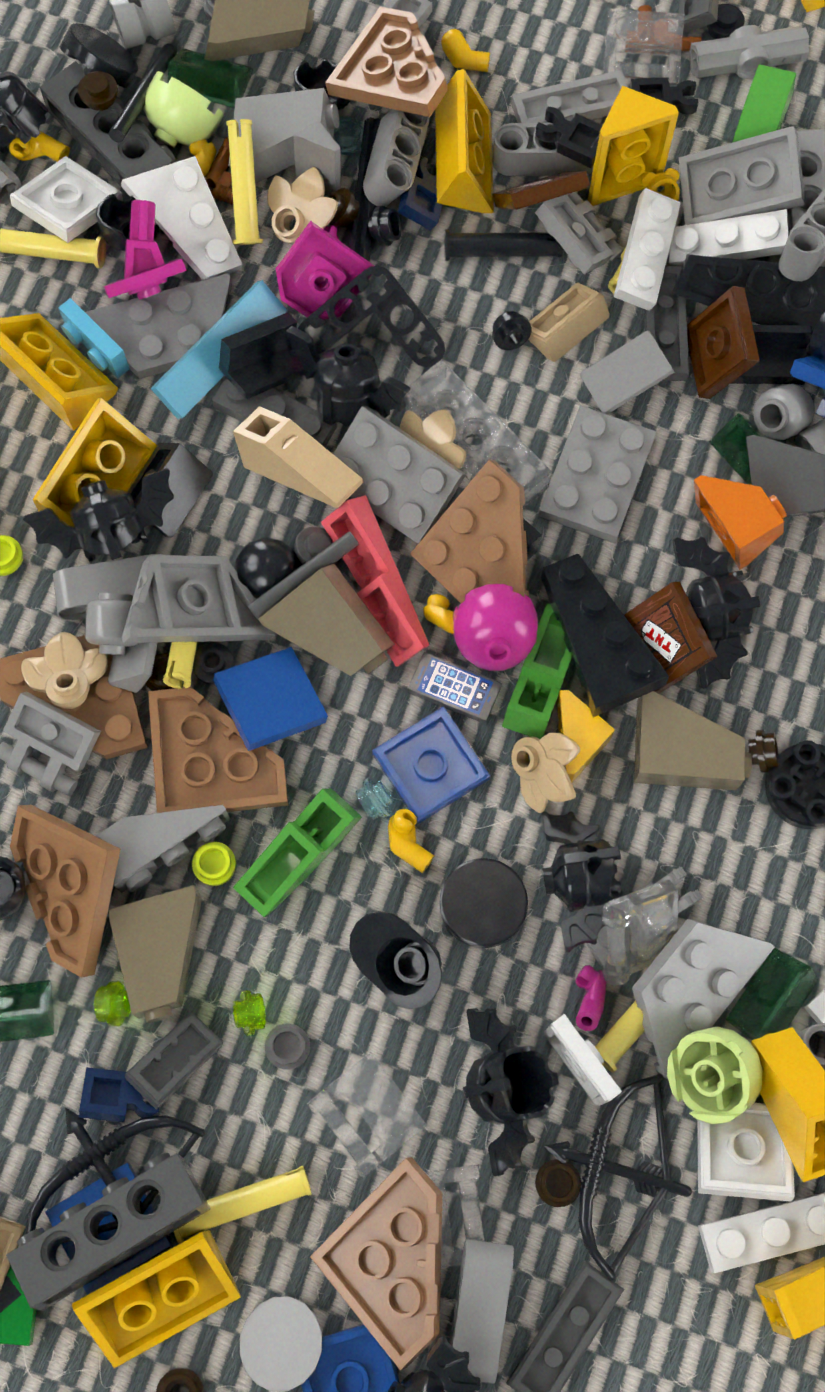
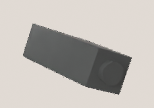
(788, 473)

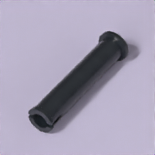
(501, 245)

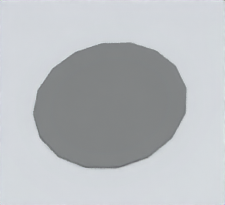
(280, 1344)

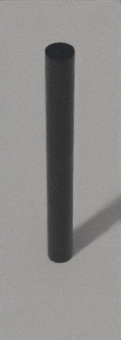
(137, 100)

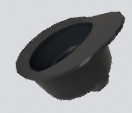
(396, 959)

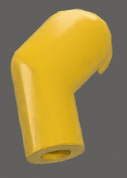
(461, 55)
(37, 147)
(204, 153)

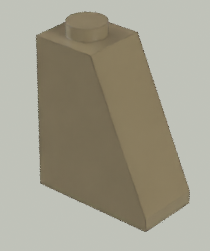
(256, 27)
(330, 623)
(686, 748)
(156, 950)

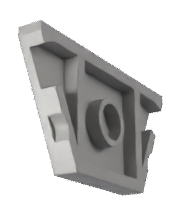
(165, 325)
(191, 602)
(694, 983)

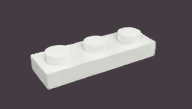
(732, 237)
(647, 249)
(764, 1233)

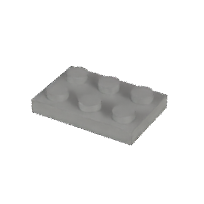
(743, 178)
(399, 474)
(597, 474)

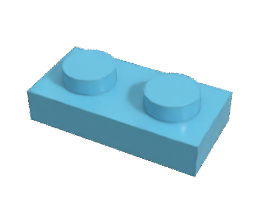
(102, 348)

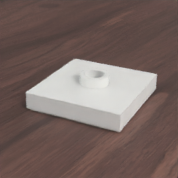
(63, 198)
(582, 1061)
(744, 1158)

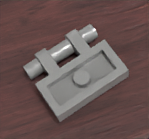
(579, 231)
(52, 733)

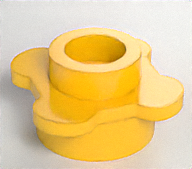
(667, 179)

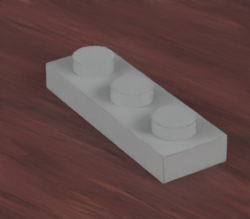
(586, 96)

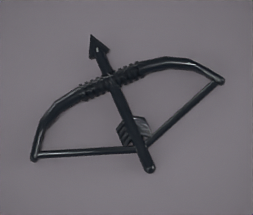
(94, 1156)
(644, 1177)

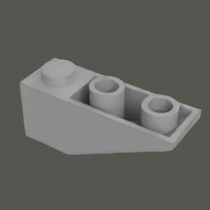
(159, 840)

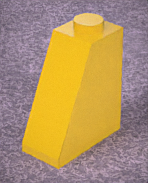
(795, 1098)
(795, 1299)

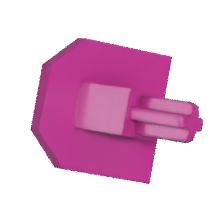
(143, 259)
(317, 270)

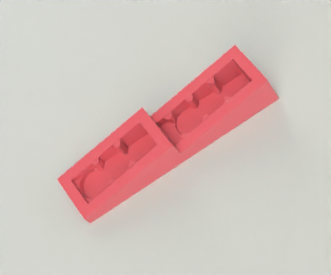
(378, 577)

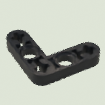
(383, 307)

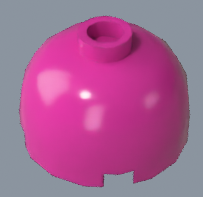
(495, 627)

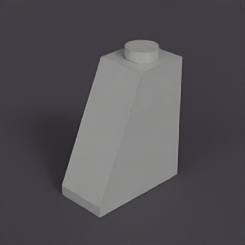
(277, 120)

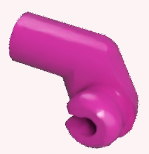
(594, 998)

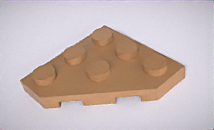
(390, 66)
(479, 536)
(105, 708)
(204, 759)
(68, 884)
(390, 1262)

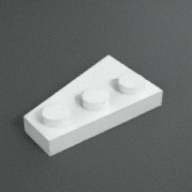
(188, 216)

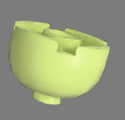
(179, 112)
(715, 1074)

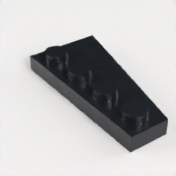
(769, 293)
(606, 648)

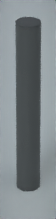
(282, 589)

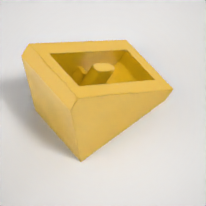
(587, 731)

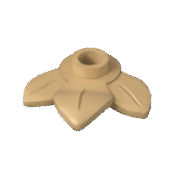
(299, 200)
(436, 433)
(63, 665)
(545, 774)

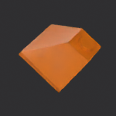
(740, 516)

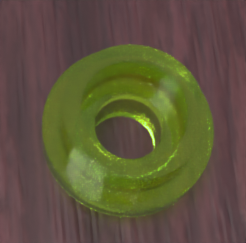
(112, 1004)
(249, 1012)

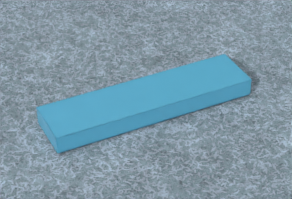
(199, 367)

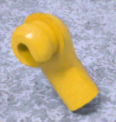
(437, 612)
(403, 840)

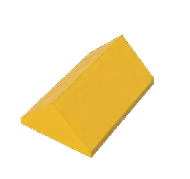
(631, 144)
(464, 148)
(52, 367)
(101, 449)
(158, 1299)

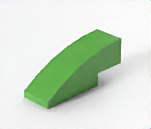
(765, 102)
(539, 679)
(297, 851)

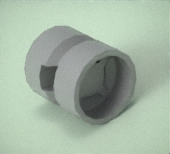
(141, 19)

